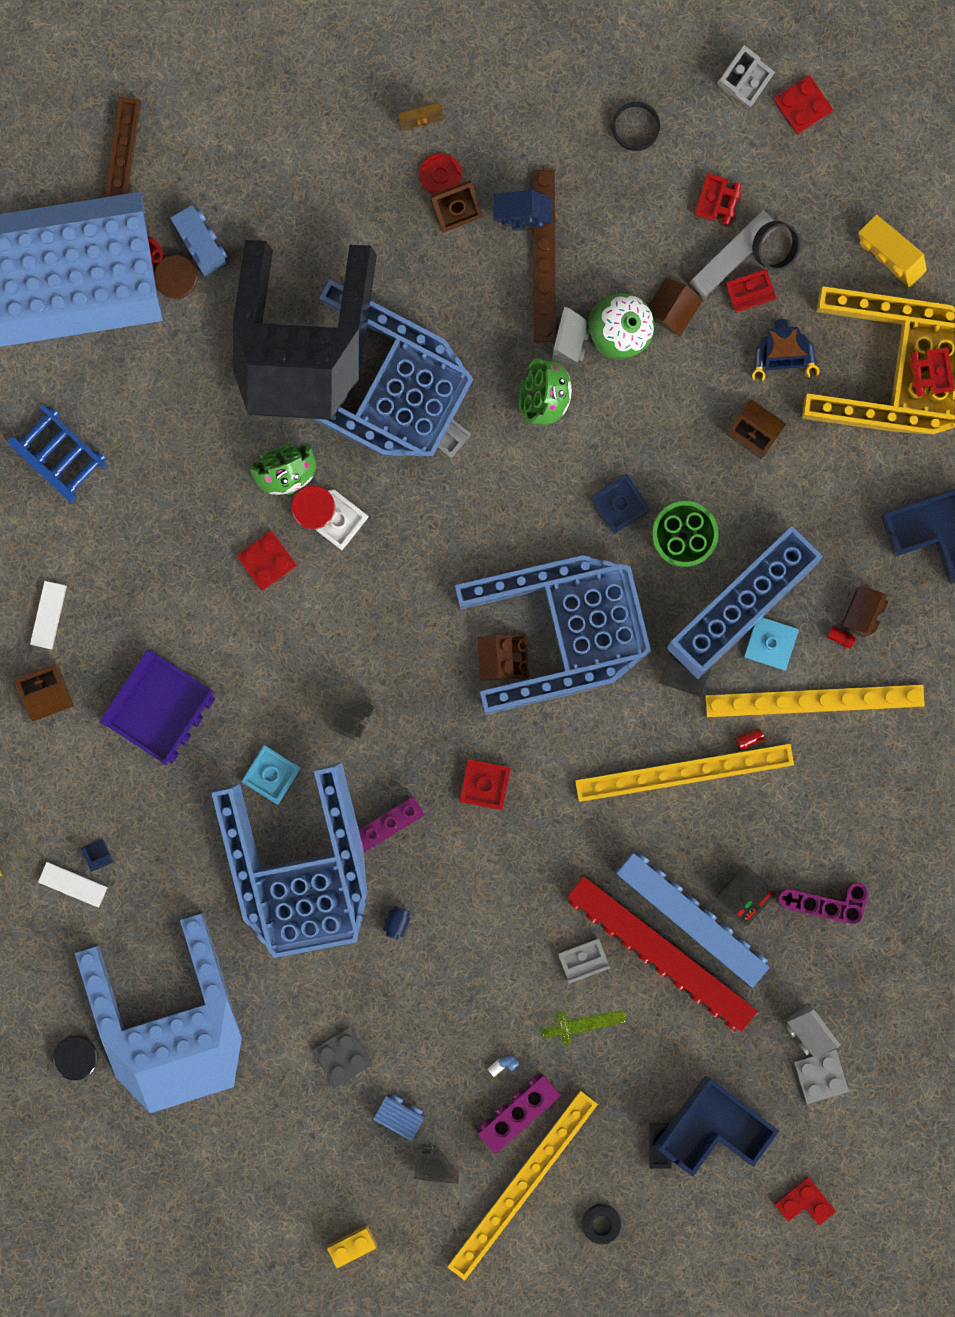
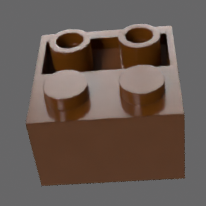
(756, 429)
(864, 611)
(503, 657)
(44, 692)

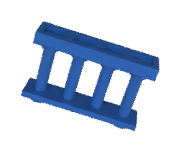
(53, 474)

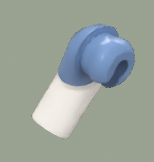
(507, 1061)

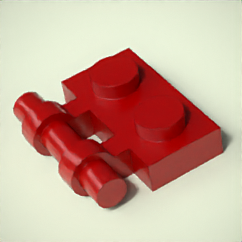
(711, 197)
(939, 372)

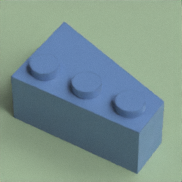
(199, 240)

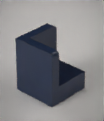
(97, 855)

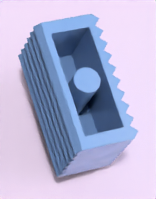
(399, 1117)

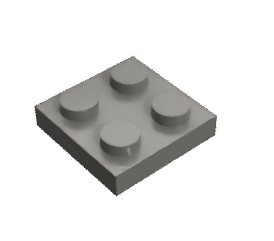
(821, 1076)

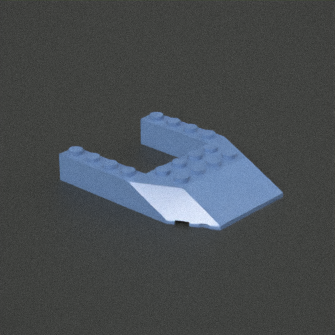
(412, 392)
(593, 620)
(302, 901)
(176, 1054)

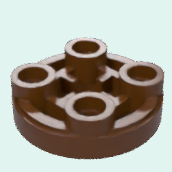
(175, 276)

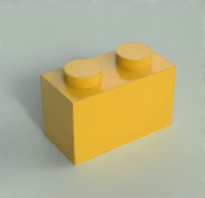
(352, 1246)

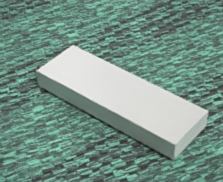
(48, 615)
(72, 884)

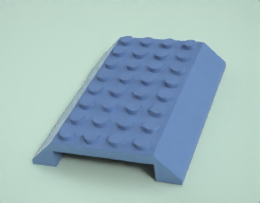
(75, 270)

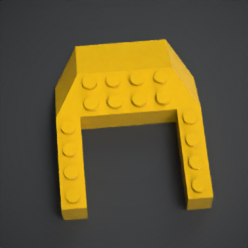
(923, 328)

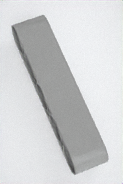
(730, 257)

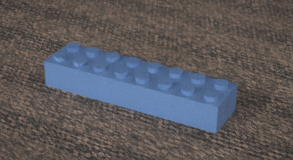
(744, 602)
(695, 922)

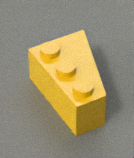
(893, 250)

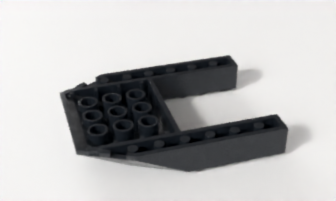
(293, 366)

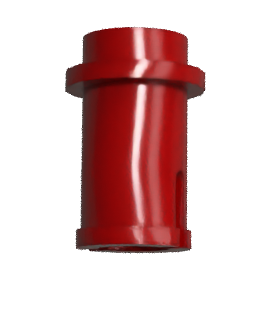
(841, 637)
(749, 739)

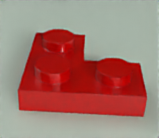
(805, 1196)

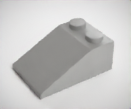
(570, 338)
(811, 1031)

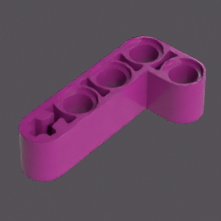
(821, 902)

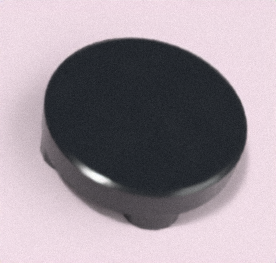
(75, 1058)

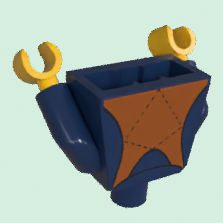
(784, 349)

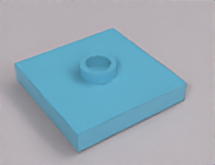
(771, 643)
(271, 774)

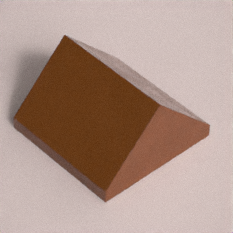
(456, 206)
(674, 306)

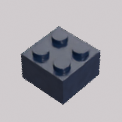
(522, 209)

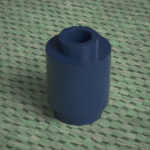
(397, 922)

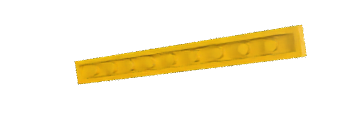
(814, 701)
(684, 772)
(522, 1185)

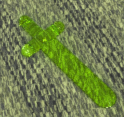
(582, 1025)

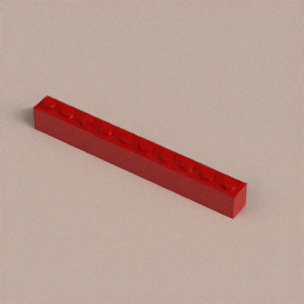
(661, 953)

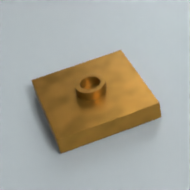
(421, 116)

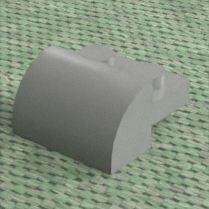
(745, 77)

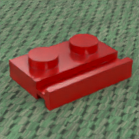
(750, 291)

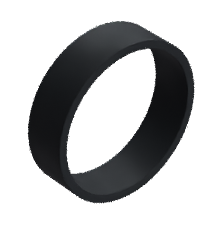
(645, 106)
(791, 257)

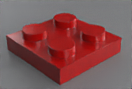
(803, 104)
(266, 560)
(485, 784)

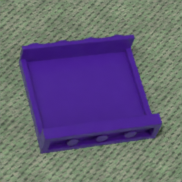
(158, 707)

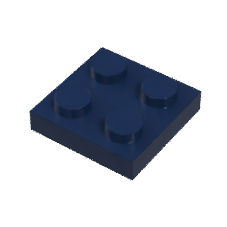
(620, 504)

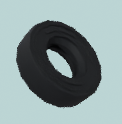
(594, 1212)

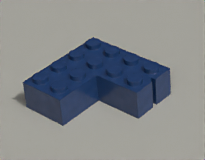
(924, 525)
(710, 1118)

